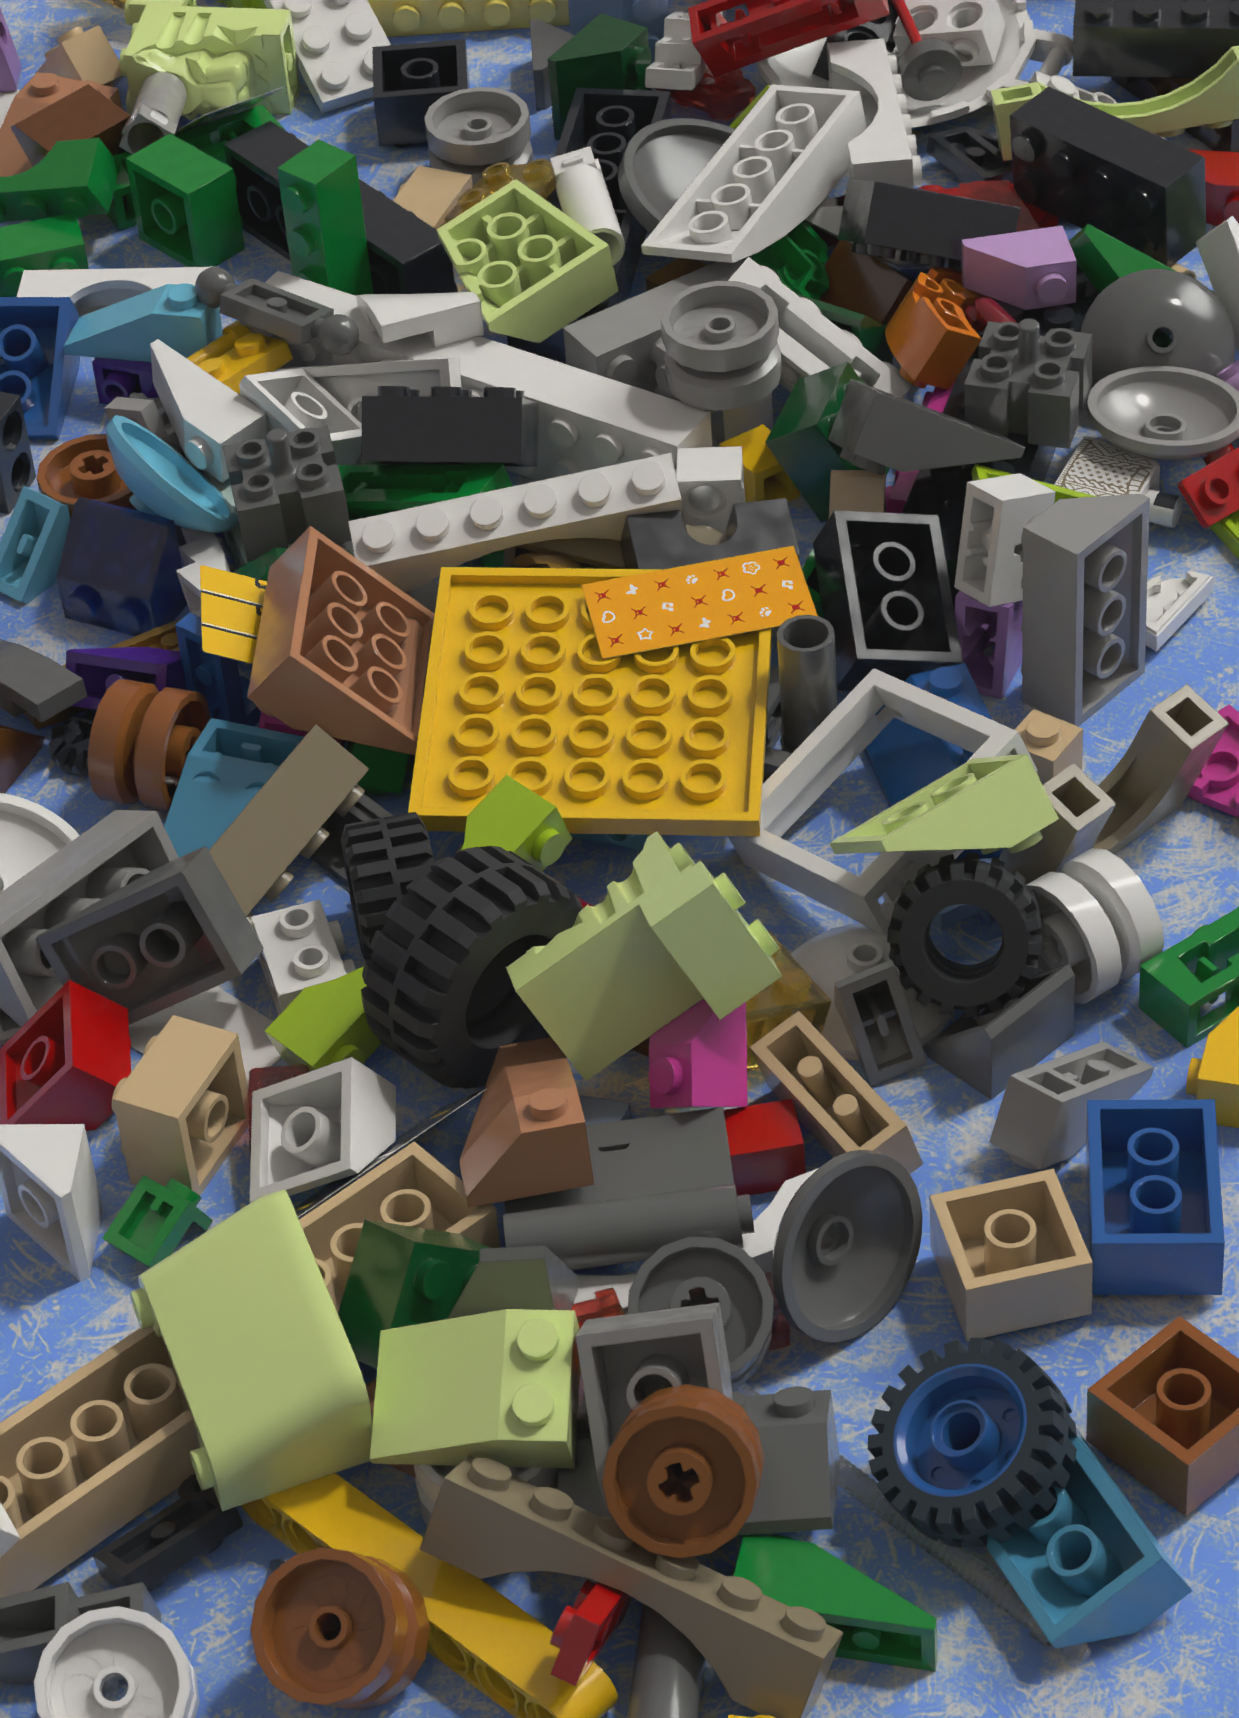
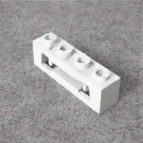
(812, 341)

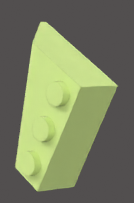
(528, 263)

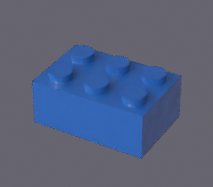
(1154, 1197)

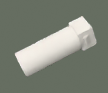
(586, 197)

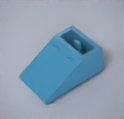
(221, 778)

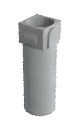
(154, 112)

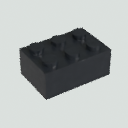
(918, 222)
(449, 427)
(886, 594)

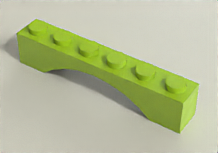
(328, 1018)

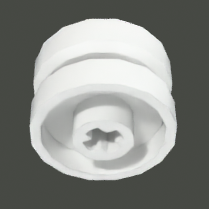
(1096, 922)
(112, 1646)

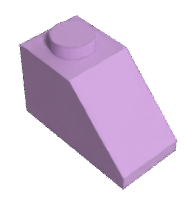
(1022, 267)

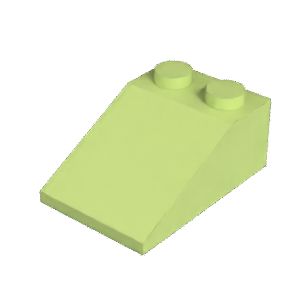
(975, 806)
(479, 1388)

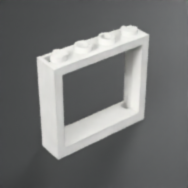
(820, 763)

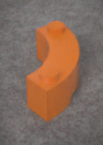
(931, 330)

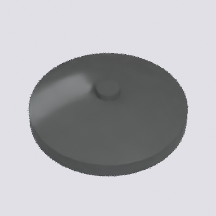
(664, 163)

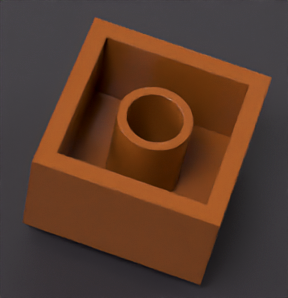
(1171, 1415)

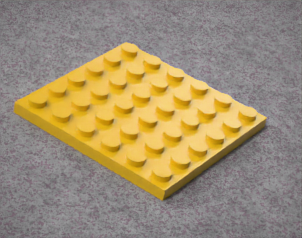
(611, 742)

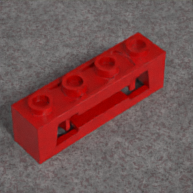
(771, 27)

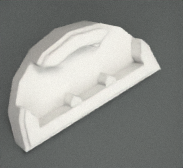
(1172, 604)

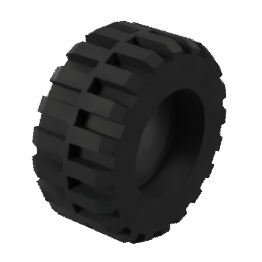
(442, 958)

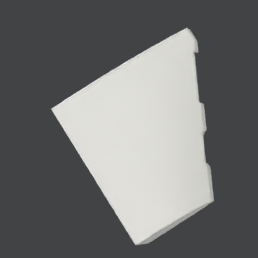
(441, 315)

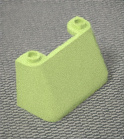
(258, 1355)

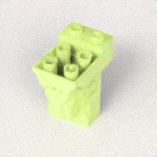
(214, 51)
(645, 959)

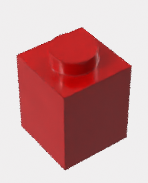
(764, 1146)

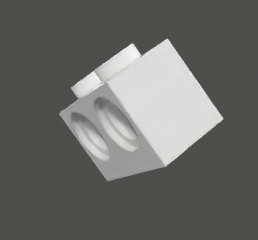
(968, 25)
(710, 484)

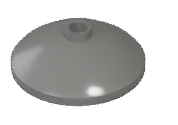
(1165, 412)

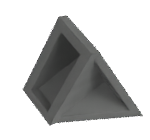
(517, 1280)

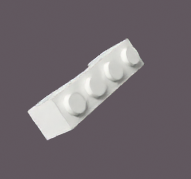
(101, 287)

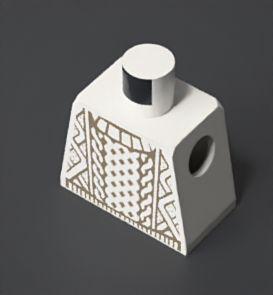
(1109, 470)

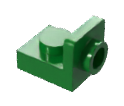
(155, 1220)

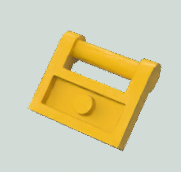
(241, 354)

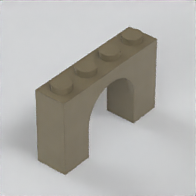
(1134, 796)

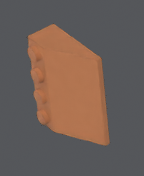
(340, 648)

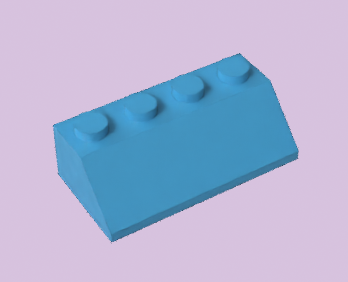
(1088, 1561)

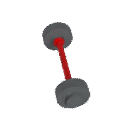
(928, 66)

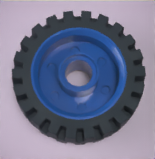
(999, 1478)

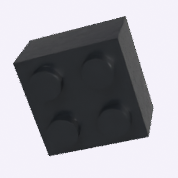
(410, 81)

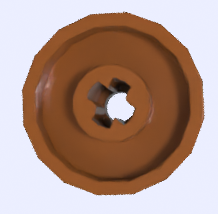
(82, 470)
(143, 742)
(675, 1511)
(340, 1629)

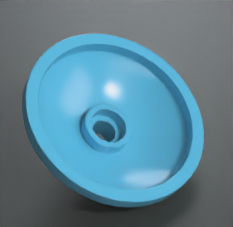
(165, 481)

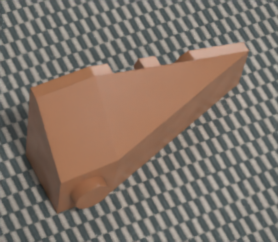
(526, 1128)

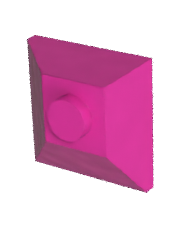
(699, 1060)

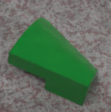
(798, 261)

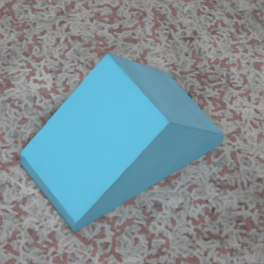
(32, 545)

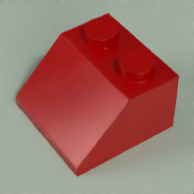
(66, 1061)

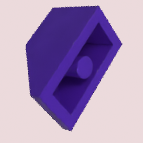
(106, 665)

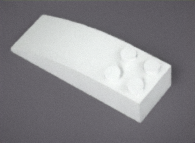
(763, 176)

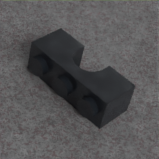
(663, 543)

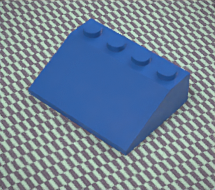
(35, 360)

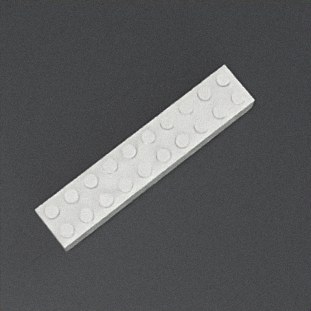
(581, 415)

